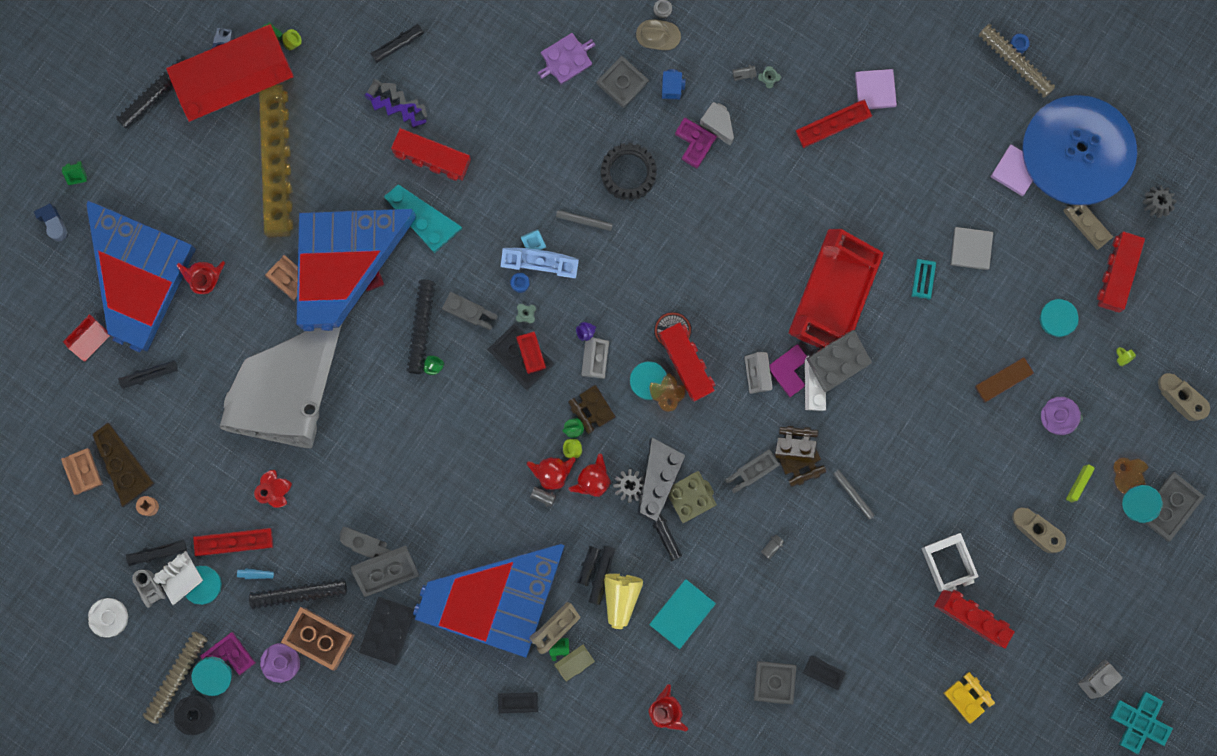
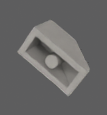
(718, 122)

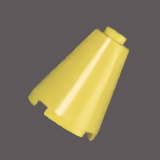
(621, 598)

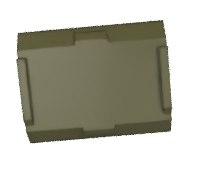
(574, 663)

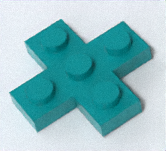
(1141, 723)

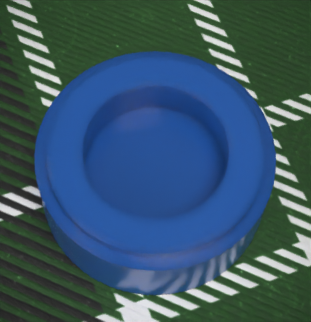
(1020, 42)
(519, 282)

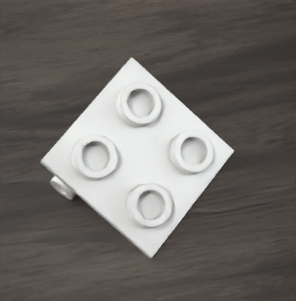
(178, 577)

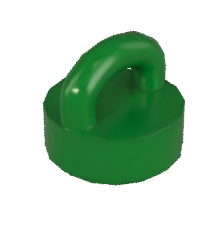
(435, 365)
(573, 428)

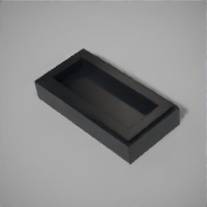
(824, 672)
(518, 702)

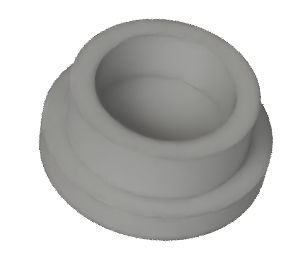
(662, 8)

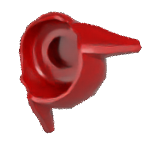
(201, 276)
(552, 472)
(593, 479)
(667, 711)

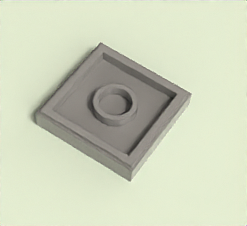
(971, 248)

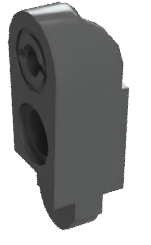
(362, 543)

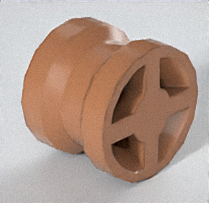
(152, 506)

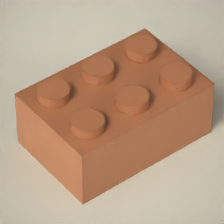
(318, 638)

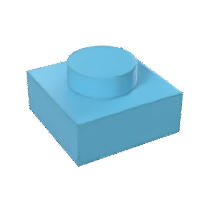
(533, 240)

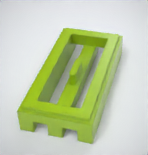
(1080, 483)

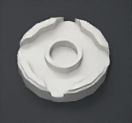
(108, 617)

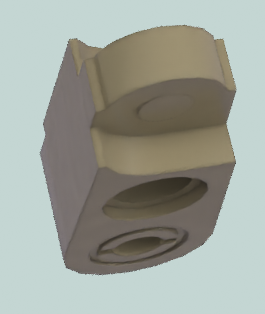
(1170, 387)
(1025, 520)

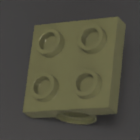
(691, 497)

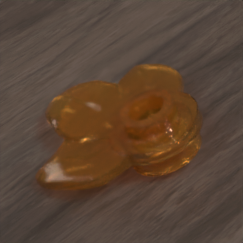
(667, 390)
(1131, 476)

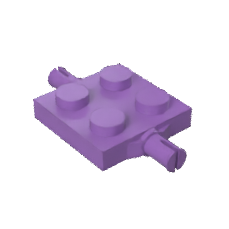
(566, 58)

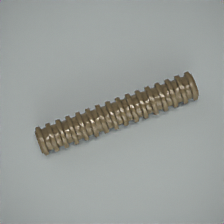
(1016, 60)
(175, 677)

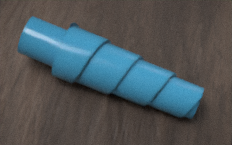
(254, 574)

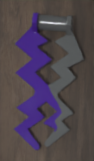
(402, 107)

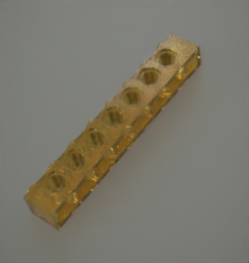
(267, 97)

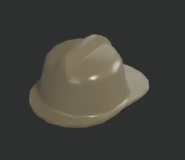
(658, 34)

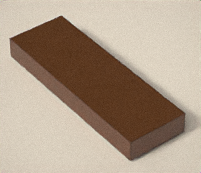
(1004, 379)

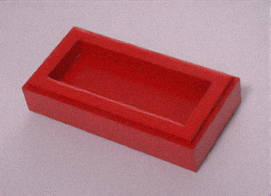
(531, 352)

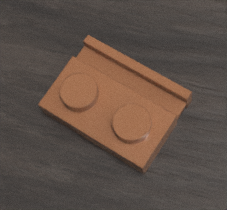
(285, 276)
(81, 471)

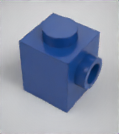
(672, 84)

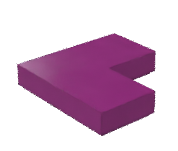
(699, 140)
(784, 370)
(231, 650)

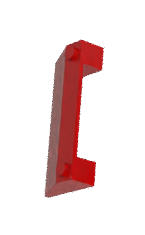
(229, 72)
(836, 289)

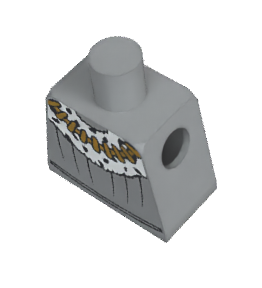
(1101, 678)

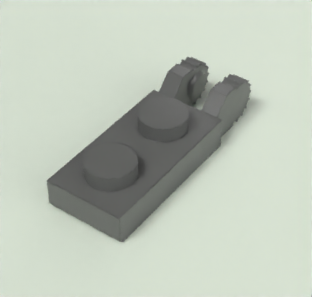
(467, 310)
(754, 470)

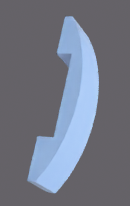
(539, 260)

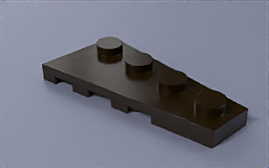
(124, 469)

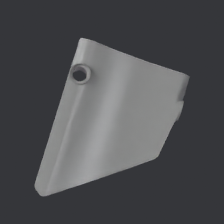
(279, 388)

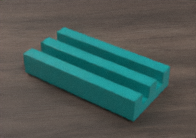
(916, 277)

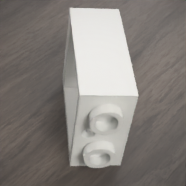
(958, 540)

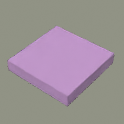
(876, 88)
(1012, 171)

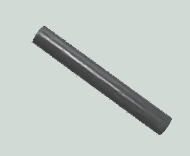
(584, 220)
(853, 494)

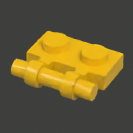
(964, 701)

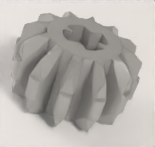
(627, 492)

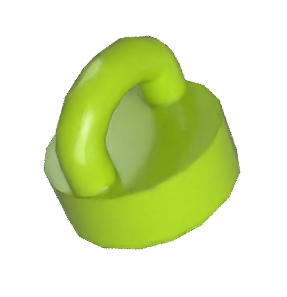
(291, 39)
(1124, 356)
(572, 448)

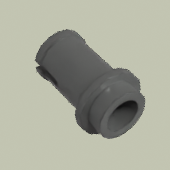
(744, 73)
(543, 496)
(771, 548)

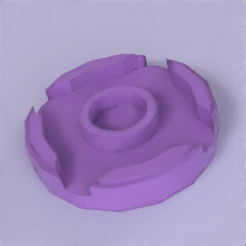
(1060, 416)
(280, 663)

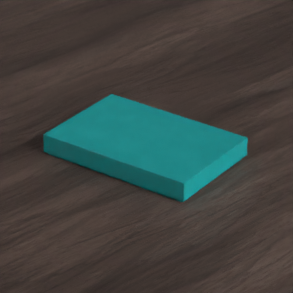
(682, 614)

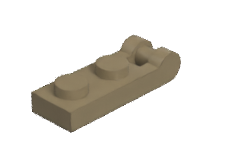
(1088, 225)
(555, 628)

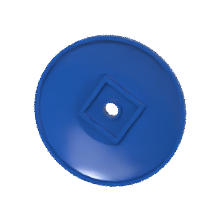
(1061, 168)

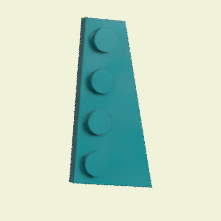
(429, 223)

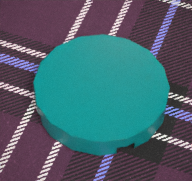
(1059, 318)
(642, 377)
(1142, 503)
(208, 589)
(211, 676)

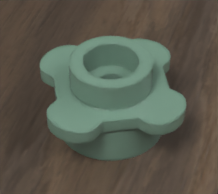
(769, 71)
(525, 318)

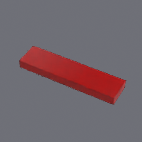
(833, 123)
(233, 542)

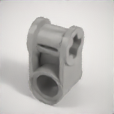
(149, 588)

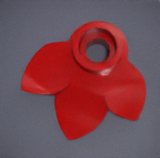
(275, 488)

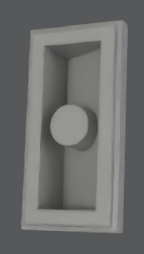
(595, 358)
(758, 372)

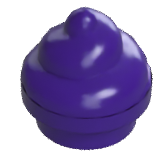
(585, 331)

